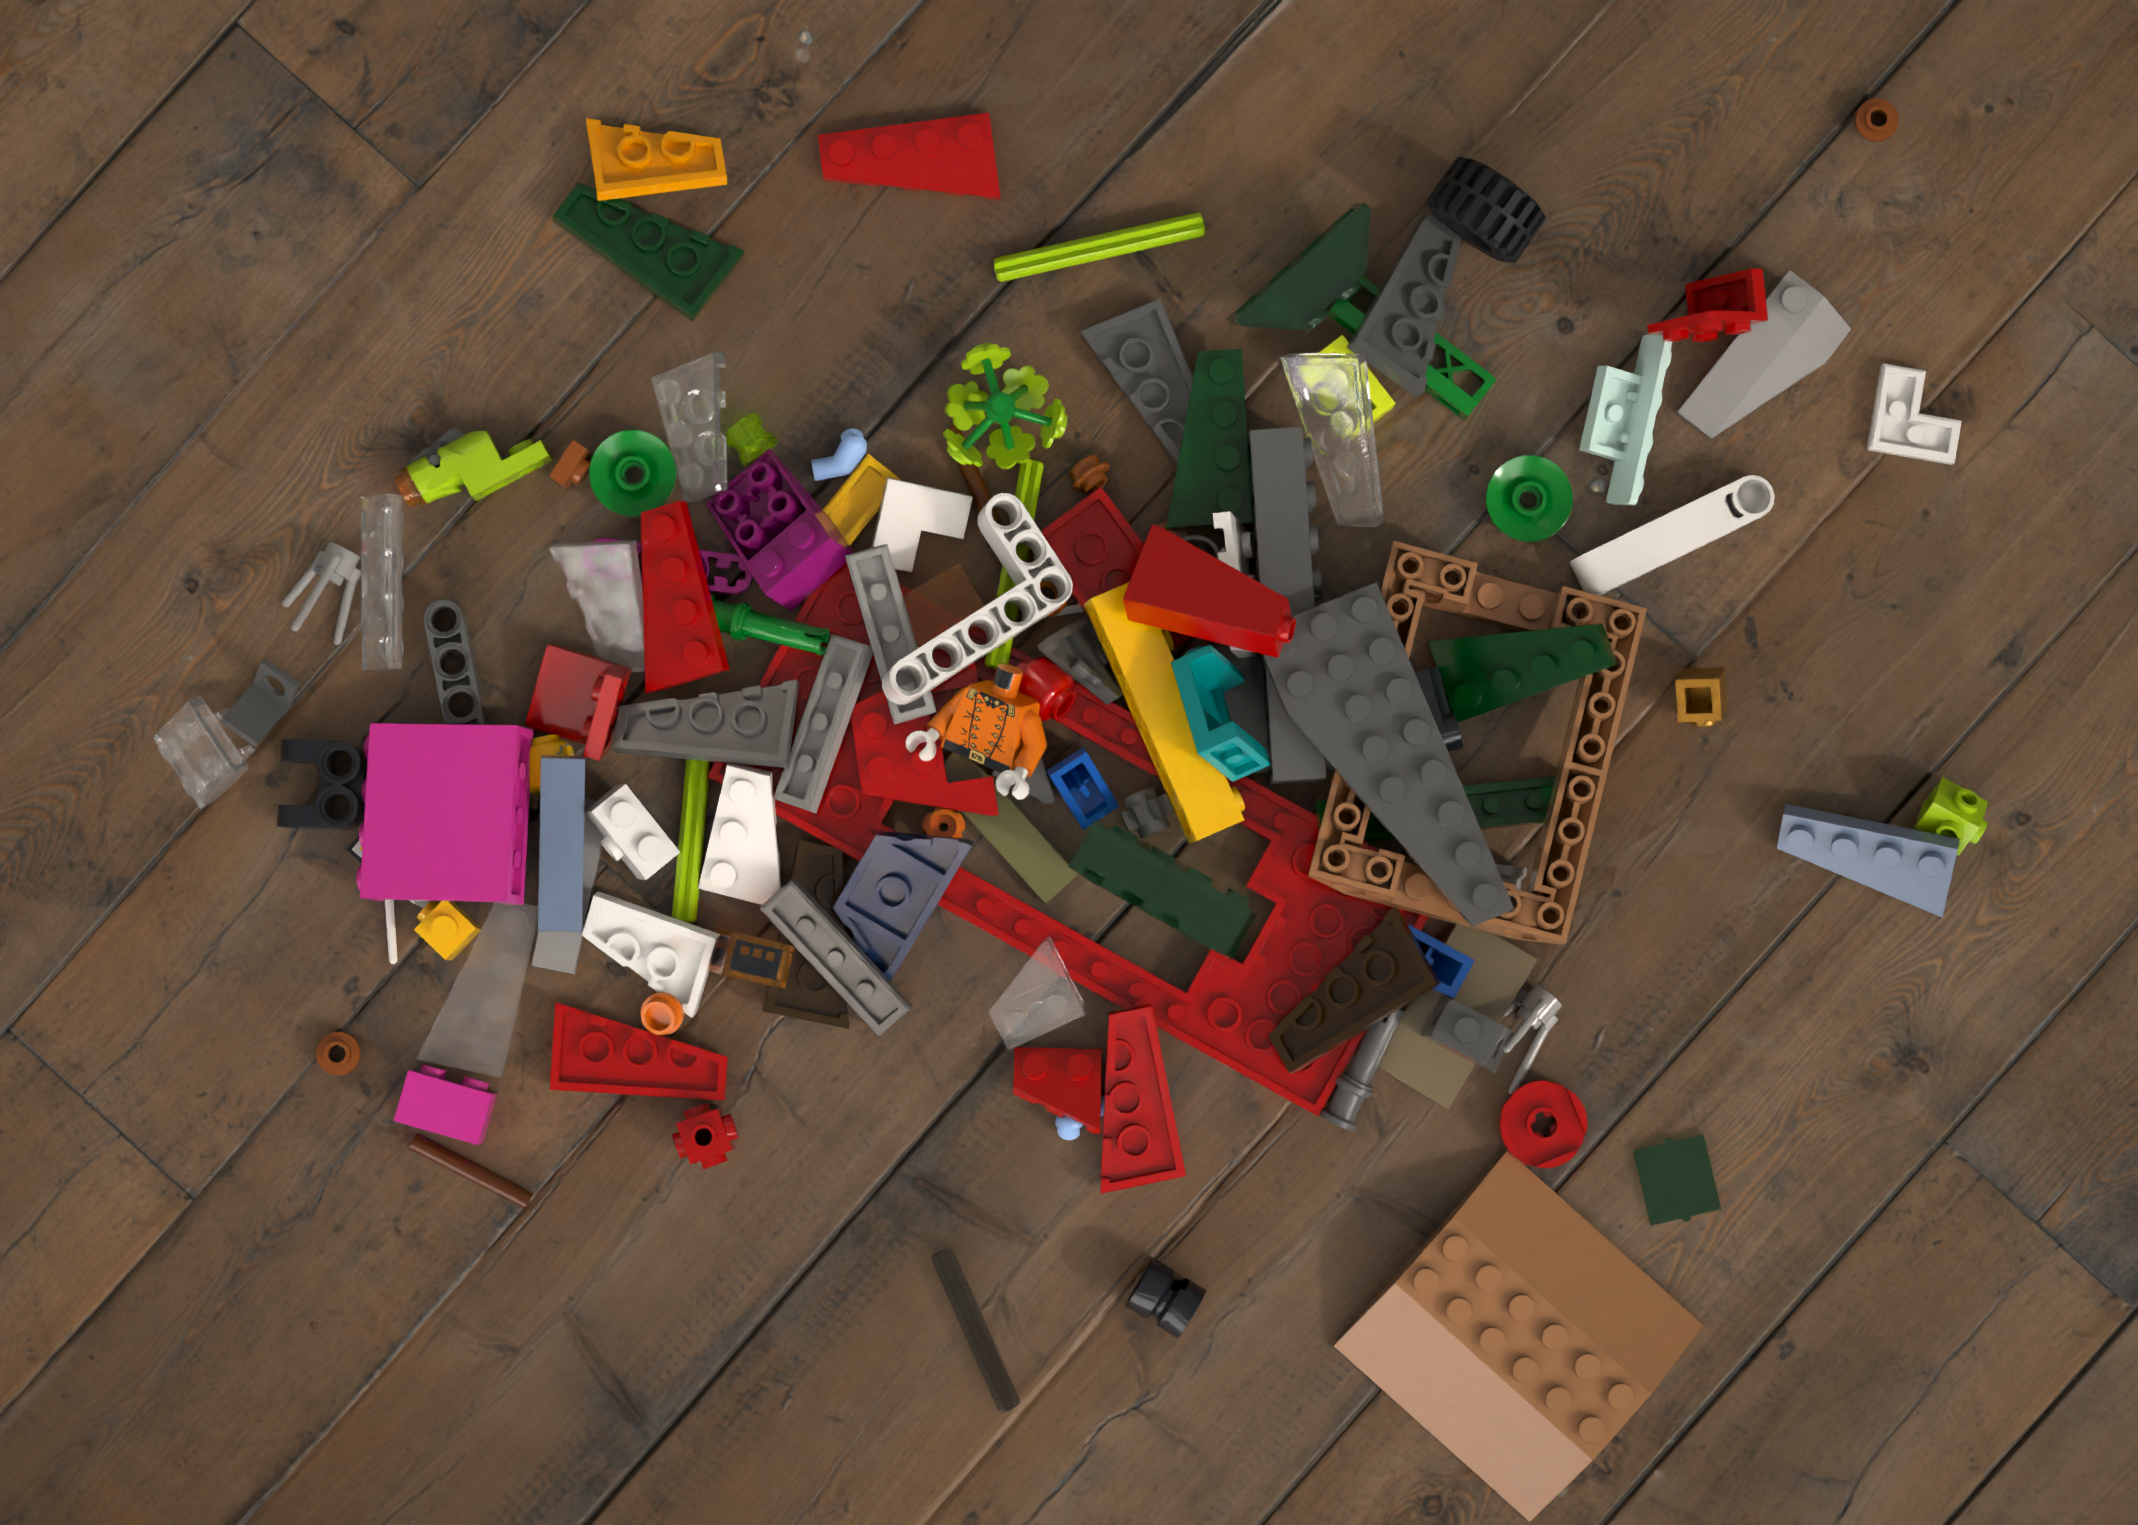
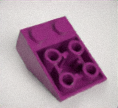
(779, 531)

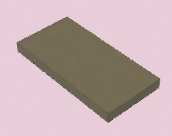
(1488, 989)

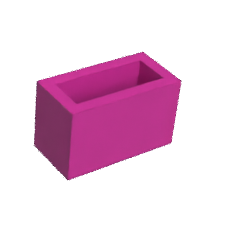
(446, 1105)

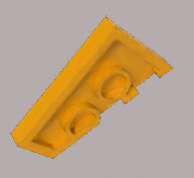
(647, 163)

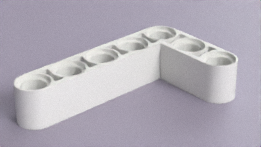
(992, 616)

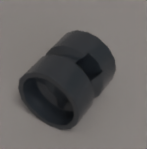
(1165, 1298)

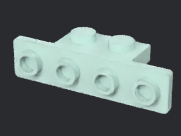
(1624, 417)

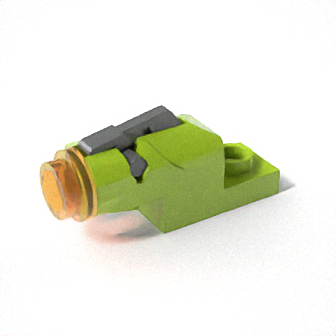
(469, 461)

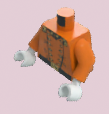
(992, 727)

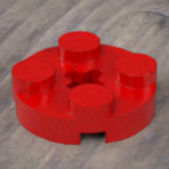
(1566, 1134)

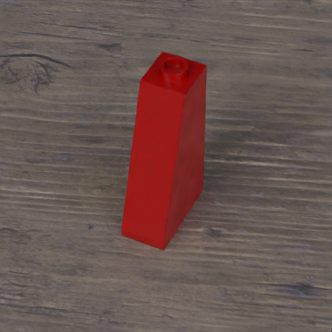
(1205, 598)

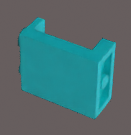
(1202, 680)

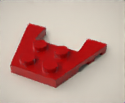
(896, 774)

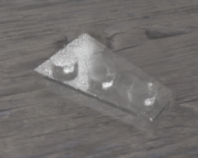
(690, 414)
(610, 594)

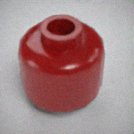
(1048, 685)

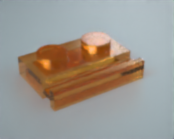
(941, 604)

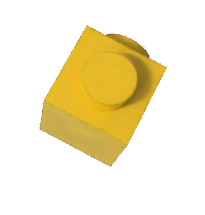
(446, 928)

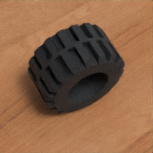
(1486, 209)

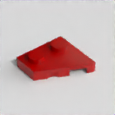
(1062, 1081)

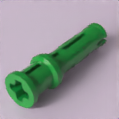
(744, 622)

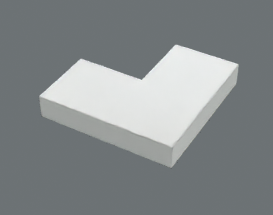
(1899, 426)
(916, 507)

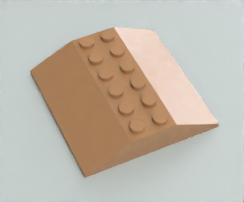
(1519, 1337)

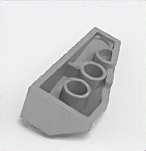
(1769, 359)

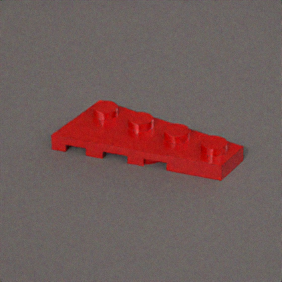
(622, 1059)
(1138, 1112)

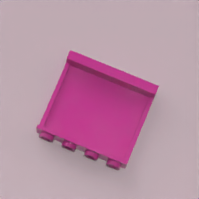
(445, 813)

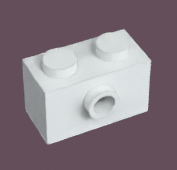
(631, 832)

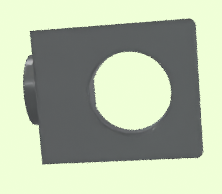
(261, 704)

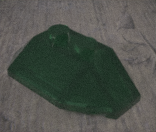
(1313, 279)

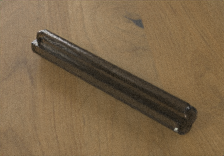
(975, 1329)

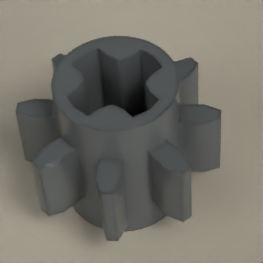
(1147, 812)

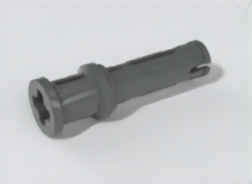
(1355, 1084)

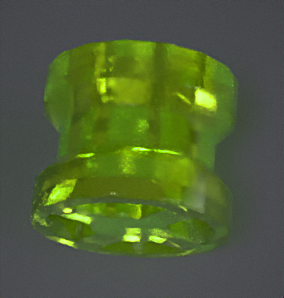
(750, 438)

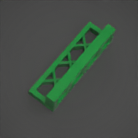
(1437, 384)

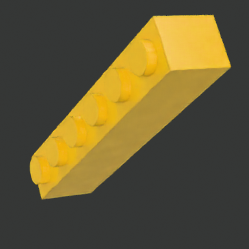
(1144, 672)

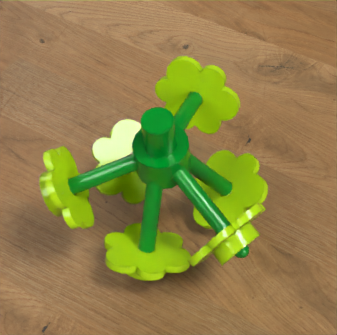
(1021, 393)

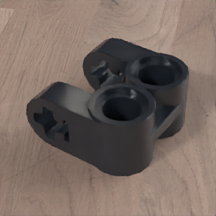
(330, 786)

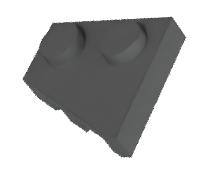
(1081, 655)

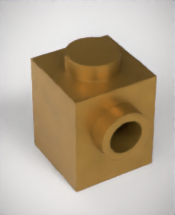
(1701, 695)

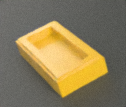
(858, 498)

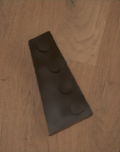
(1364, 989)
(807, 991)

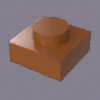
(571, 466)

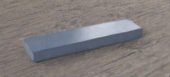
(561, 843)

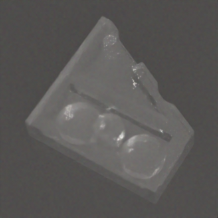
(1037, 999)

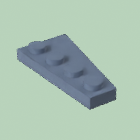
(1882, 856)

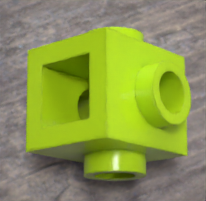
(1953, 813)

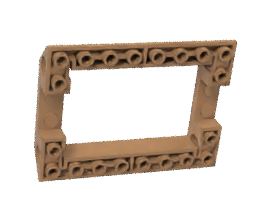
(1452, 585)

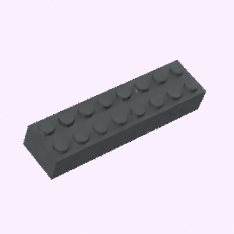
(1285, 565)

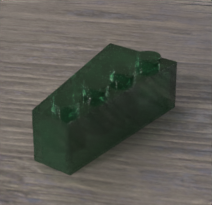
(1163, 890)

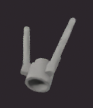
(332, 566)
(1536, 1009)

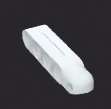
(1673, 535)

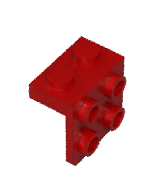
(1718, 305)

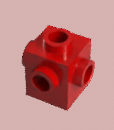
(722, 1131)

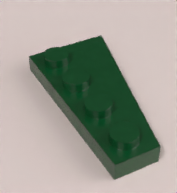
(661, 256)
(1214, 446)
(1507, 667)

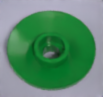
(616, 457)
(1541, 479)

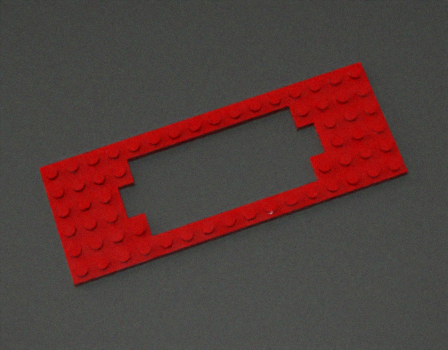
(1228, 1002)

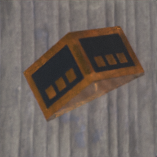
(752, 958)

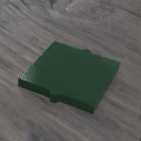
(1677, 1180)

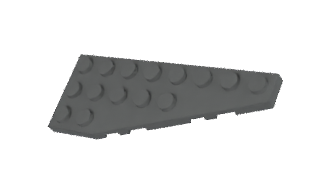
(1367, 715)

